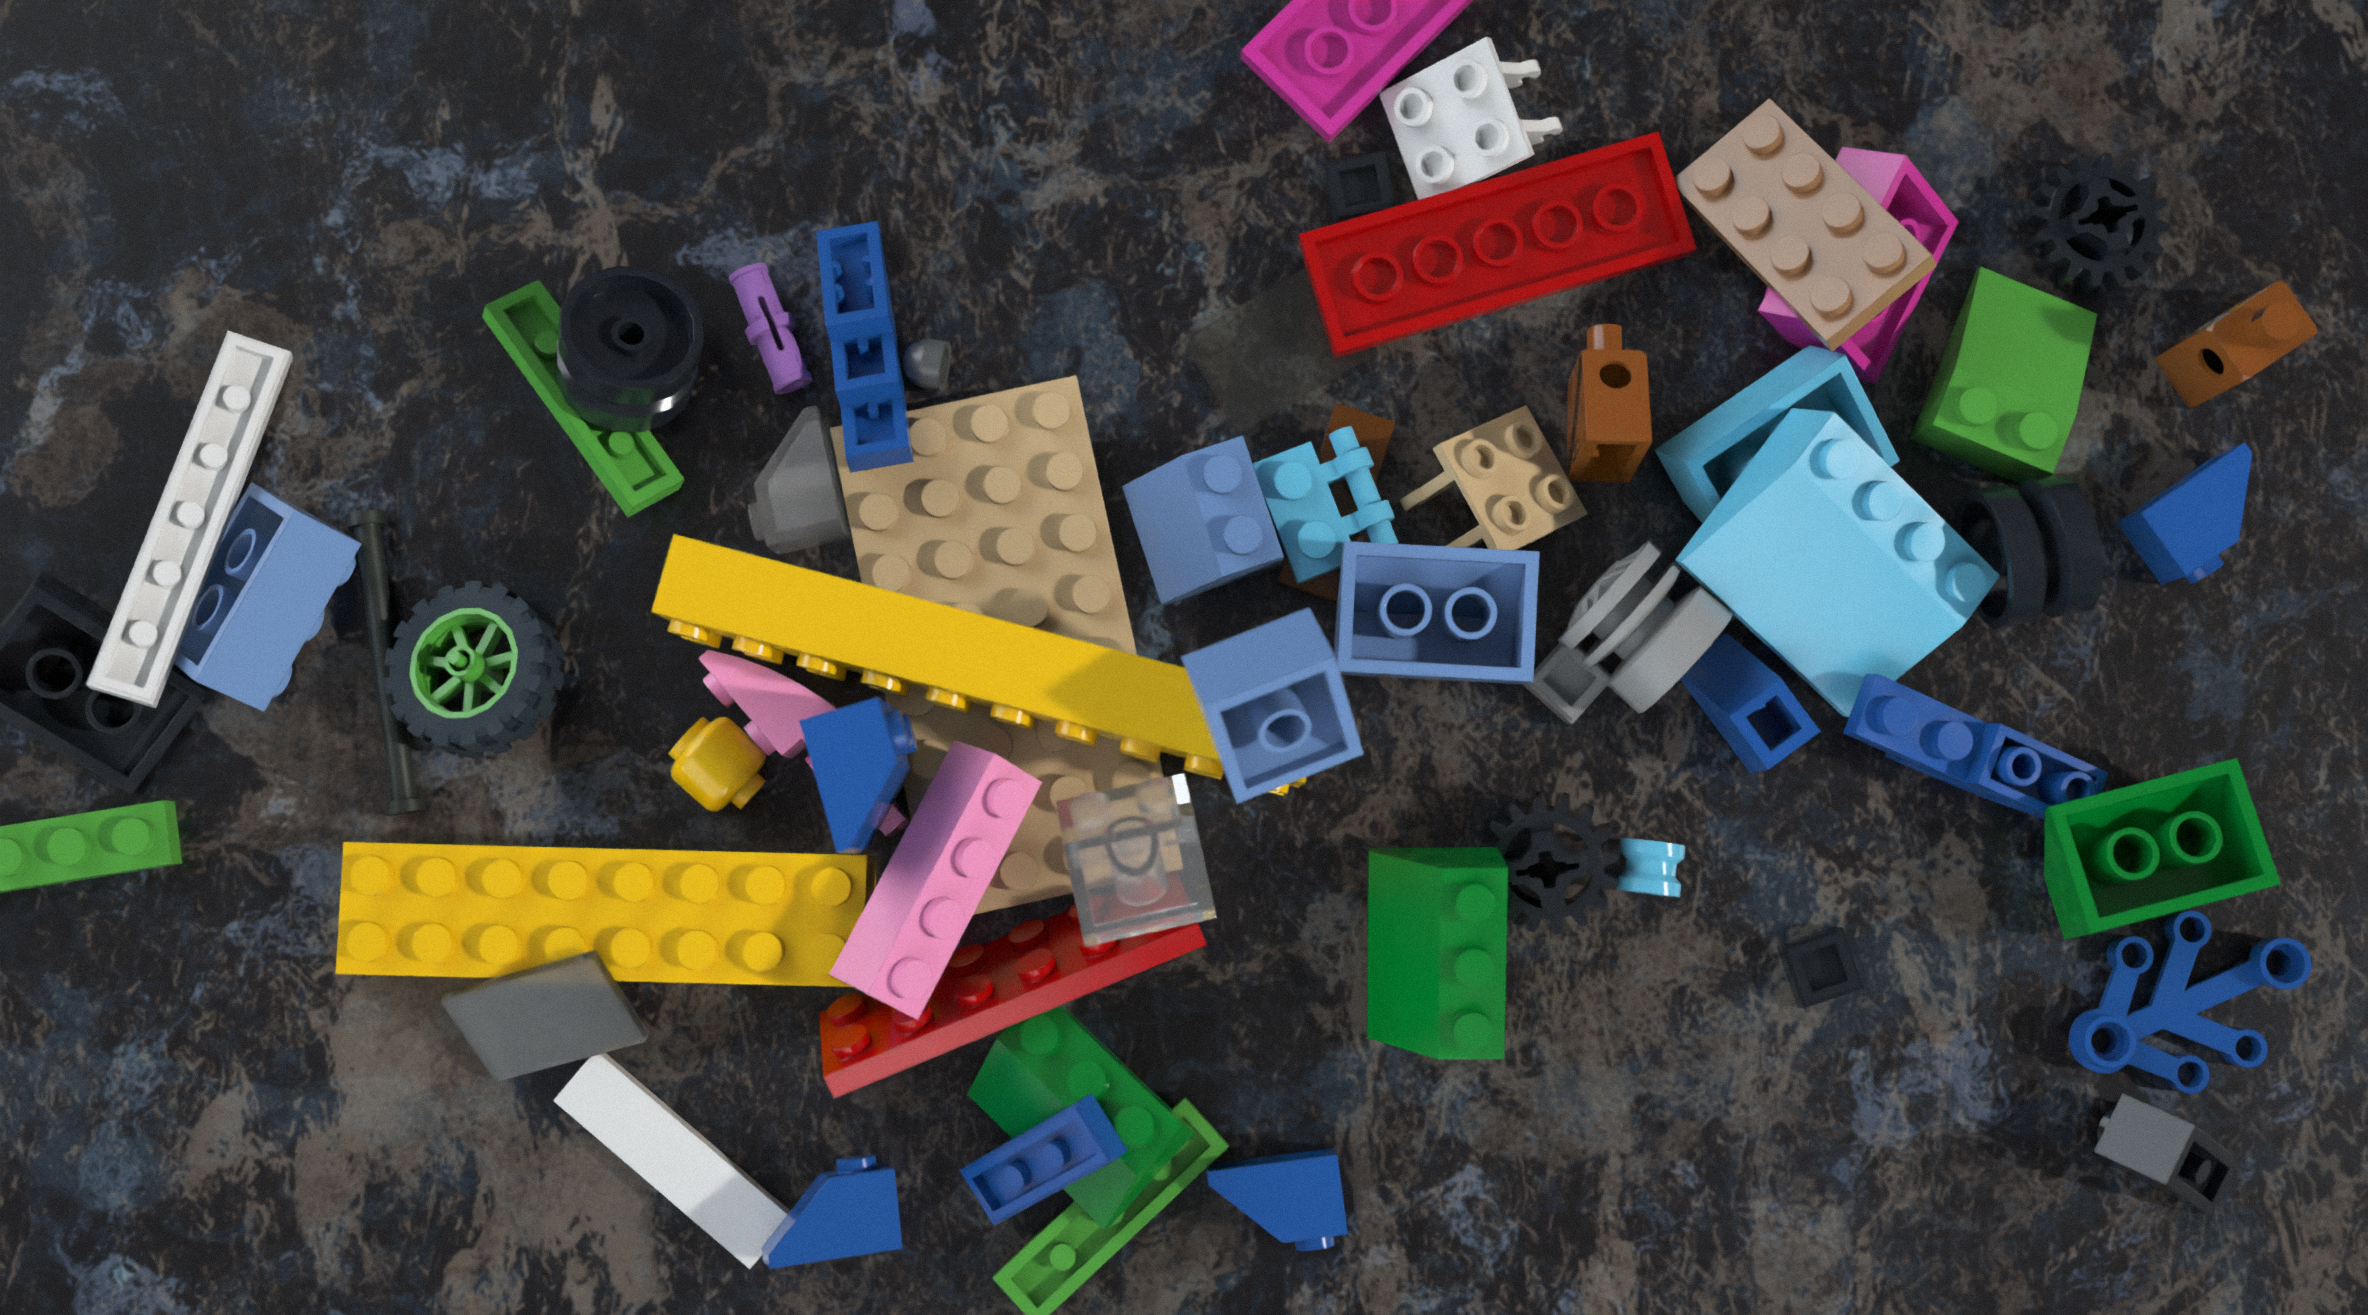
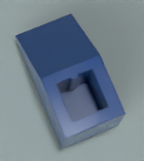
(1748, 704)

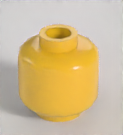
(718, 764)

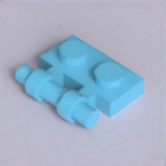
(1306, 511)

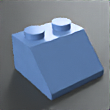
(1203, 521)
(1273, 704)

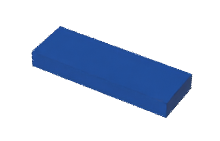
(1043, 1159)

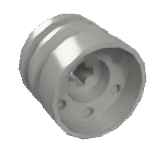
(1644, 627)

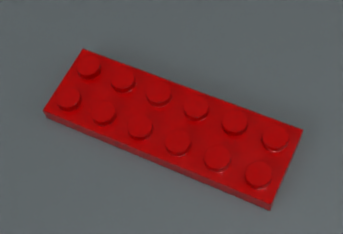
(1496, 244)
(985, 992)

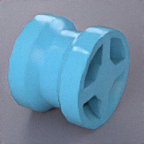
(1650, 867)

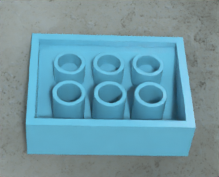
(1835, 559)

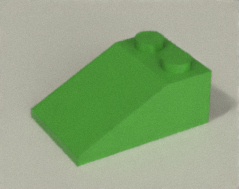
(2008, 379)

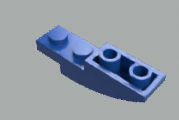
(1967, 751)

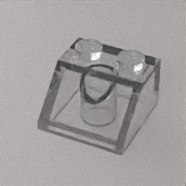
(1135, 859)

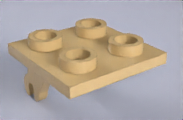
(1507, 482)

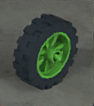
(422, 653)

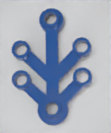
(2175, 1005)

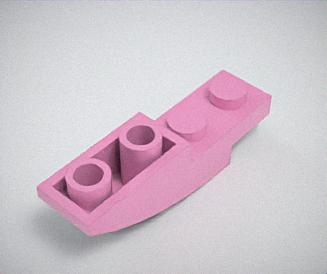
(775, 710)

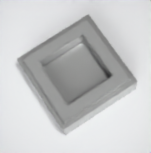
(1567, 683)

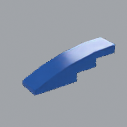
(864, 347)

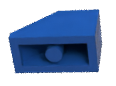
(2192, 519)
(1287, 1195)
(840, 1216)

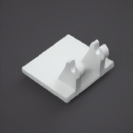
(1460, 120)

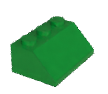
(2154, 849)
(1437, 950)
(1057, 1061)

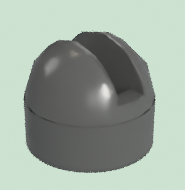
(927, 363)

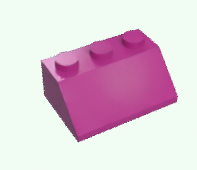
(1917, 207)

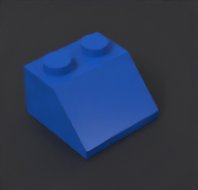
(859, 767)

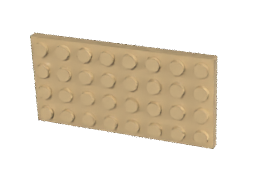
(1015, 528)

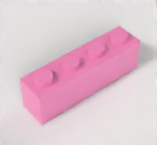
(936, 878)

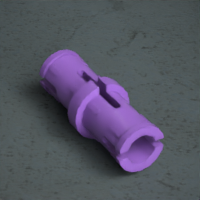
(757, 291)

